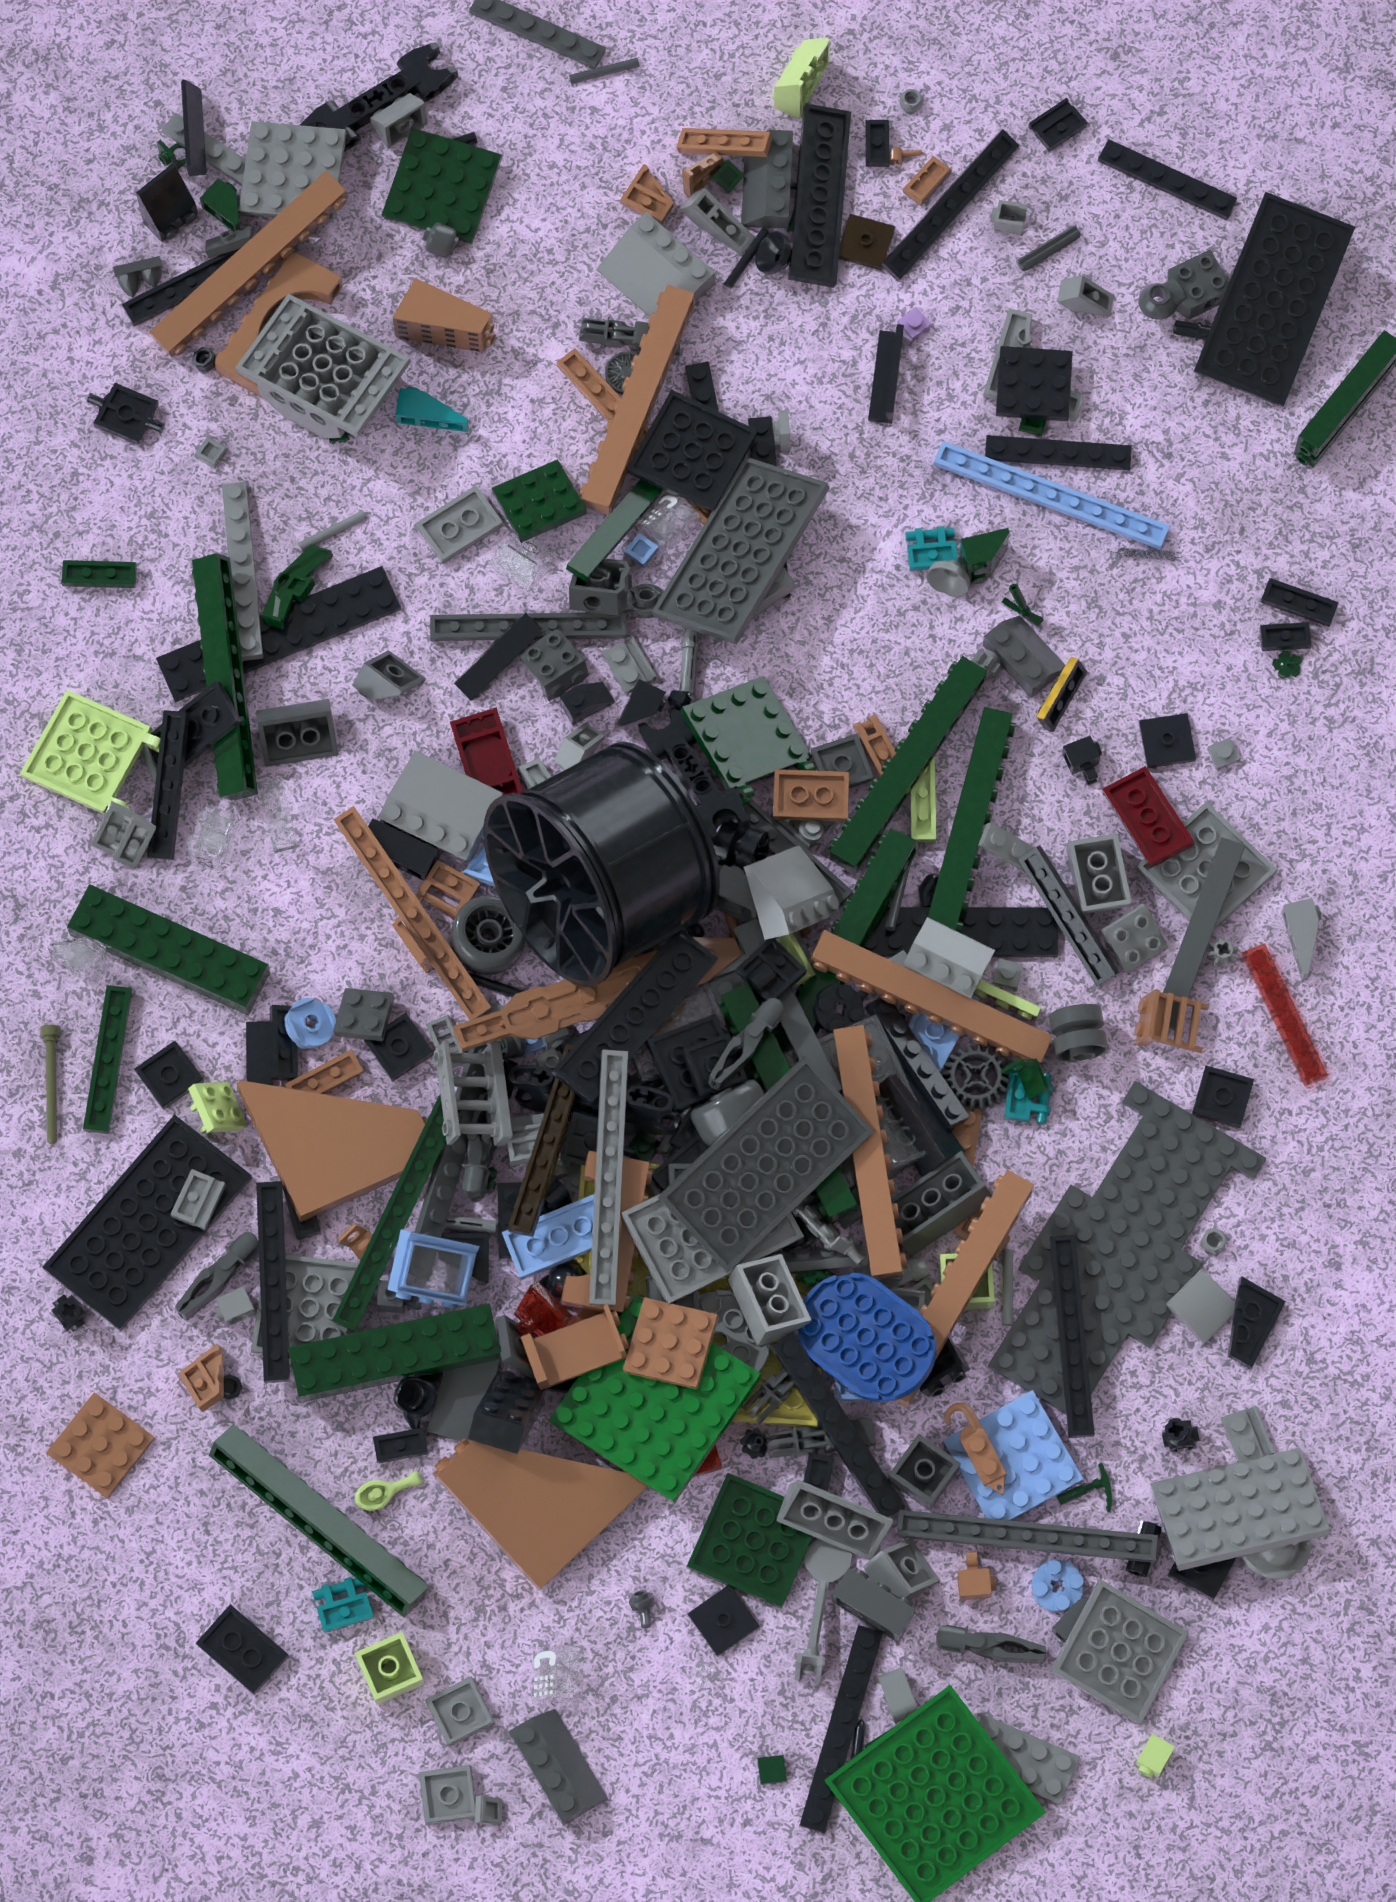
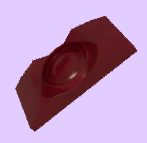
(486, 751)

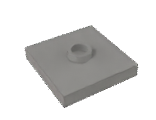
(460, 1711)
(448, 1795)

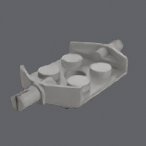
(827, 1233)

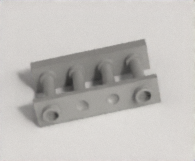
(493, 1082)

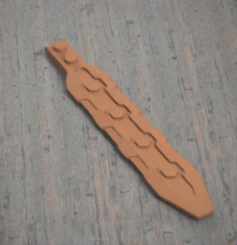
(562, 1004)

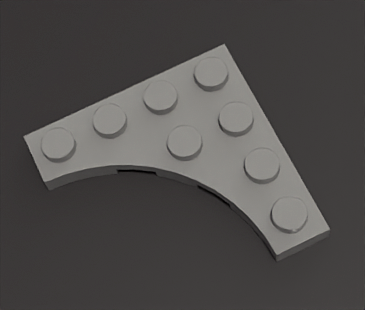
(1017, 334)

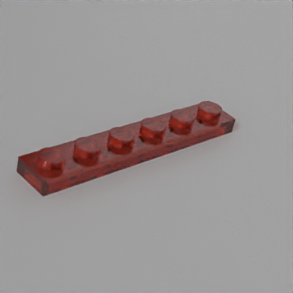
(1284, 1015)

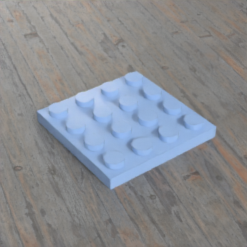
(1030, 1453)

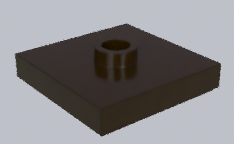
(866, 241)

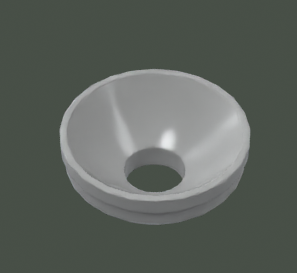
(948, 578)

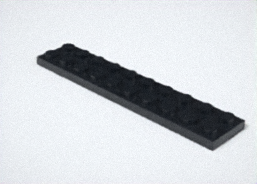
(307, 624)

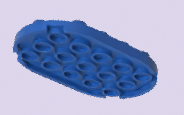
(867, 1337)

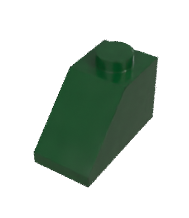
(222, 203)

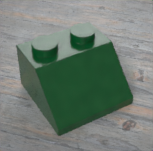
(983, 553)

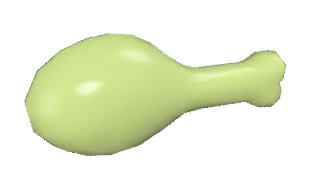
(378, 1493)

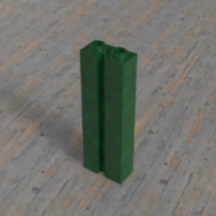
(1346, 400)

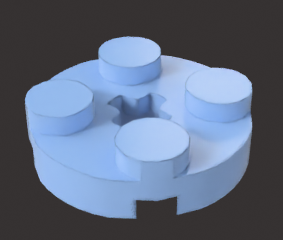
(303, 1035)
(1053, 1571)

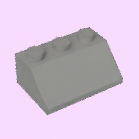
(949, 957)
(768, 1298)

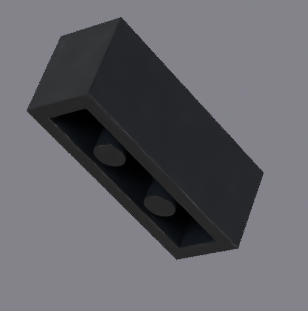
(404, 850)

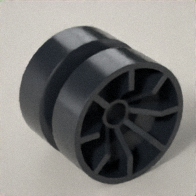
(740, 846)

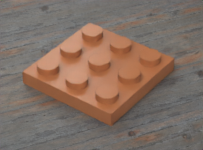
(671, 1343)
(100, 1445)

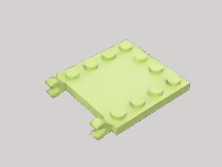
(87, 752)

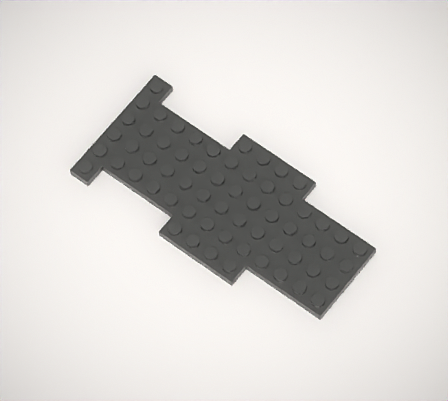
(1124, 1243)

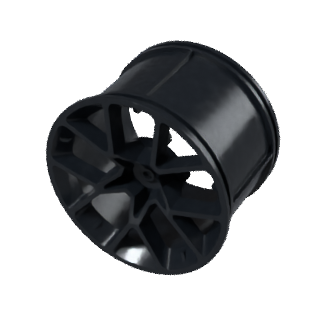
(601, 861)

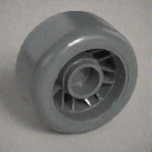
(486, 917)
(724, 1109)

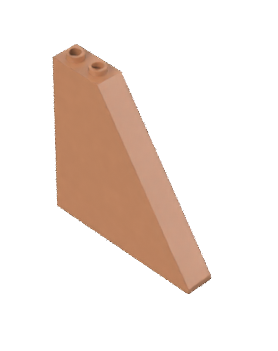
(329, 1144)
(535, 1503)

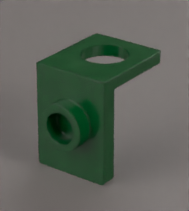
(167, 156)
(1030, 1076)

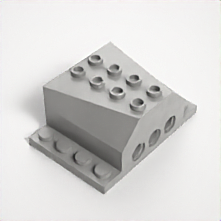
(321, 370)

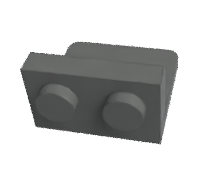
(554, 664)

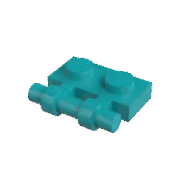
(923, 555)
(1019, 1107)
(342, 1612)

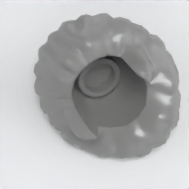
(1279, 1561)

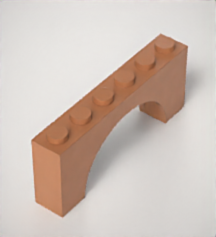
(297, 277)
(634, 1178)

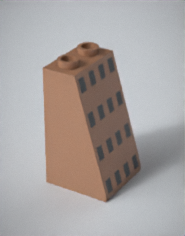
(442, 319)

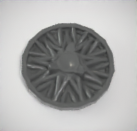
(618, 369)

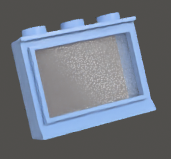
(432, 1269)

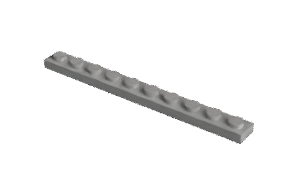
(608, 1178)

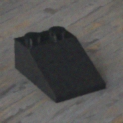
(166, 204)

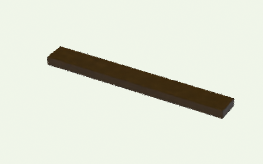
(543, 1158)

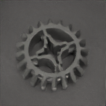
(983, 1085)

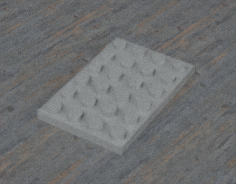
(677, 1258)
(1239, 1509)

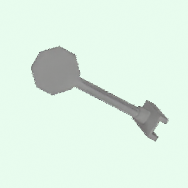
(826, 1566)

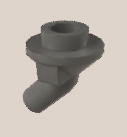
(642, 1601)

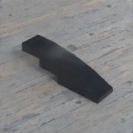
(498, 656)

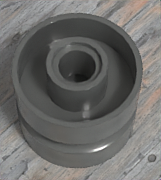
(1078, 1032)

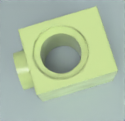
(1154, 1756)

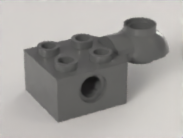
(1189, 286)
(612, 592)

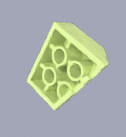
(801, 76)

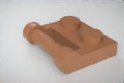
(450, 883)

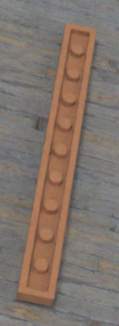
(599, 394)
(412, 914)

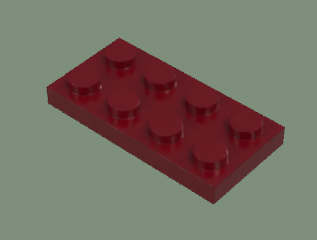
(1148, 817)

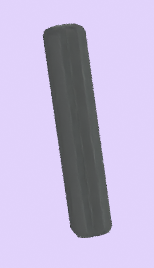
(1048, 248)

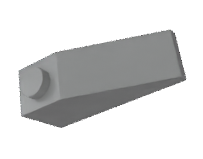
(716, 220)
(1302, 925)

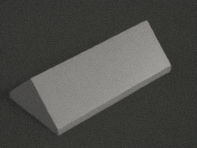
(833, 1519)

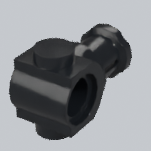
(69, 1312)
(1180, 1435)

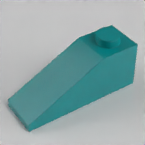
(424, 410)

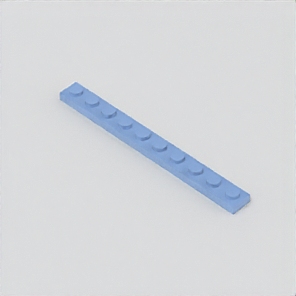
(1051, 495)

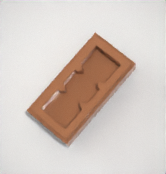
(927, 180)

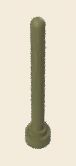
(50, 1036)

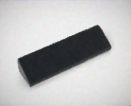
(193, 129)

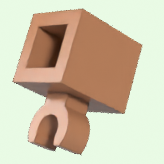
(974, 1582)

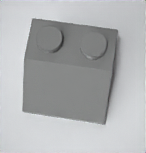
(397, 120)
(902, 1570)

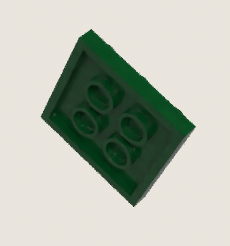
(539, 500)

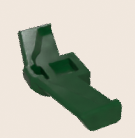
(293, 584)

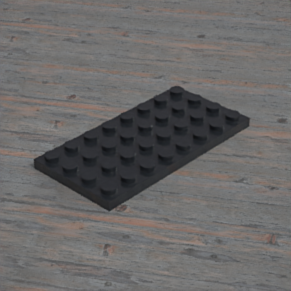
(1274, 299)
(129, 1236)

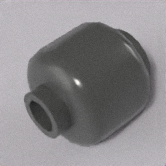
(440, 240)

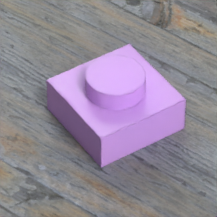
(914, 323)

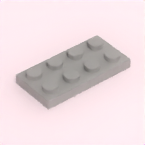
(1039, 1764)

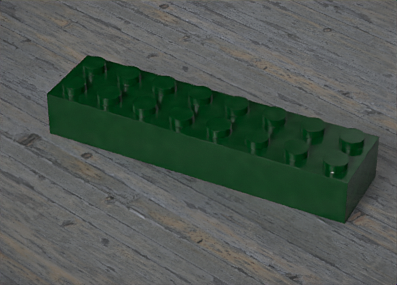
(169, 949)
(394, 1353)

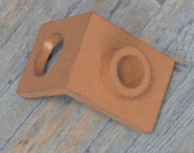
(357, 1243)

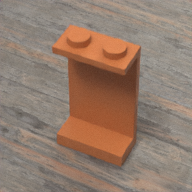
(576, 1349)

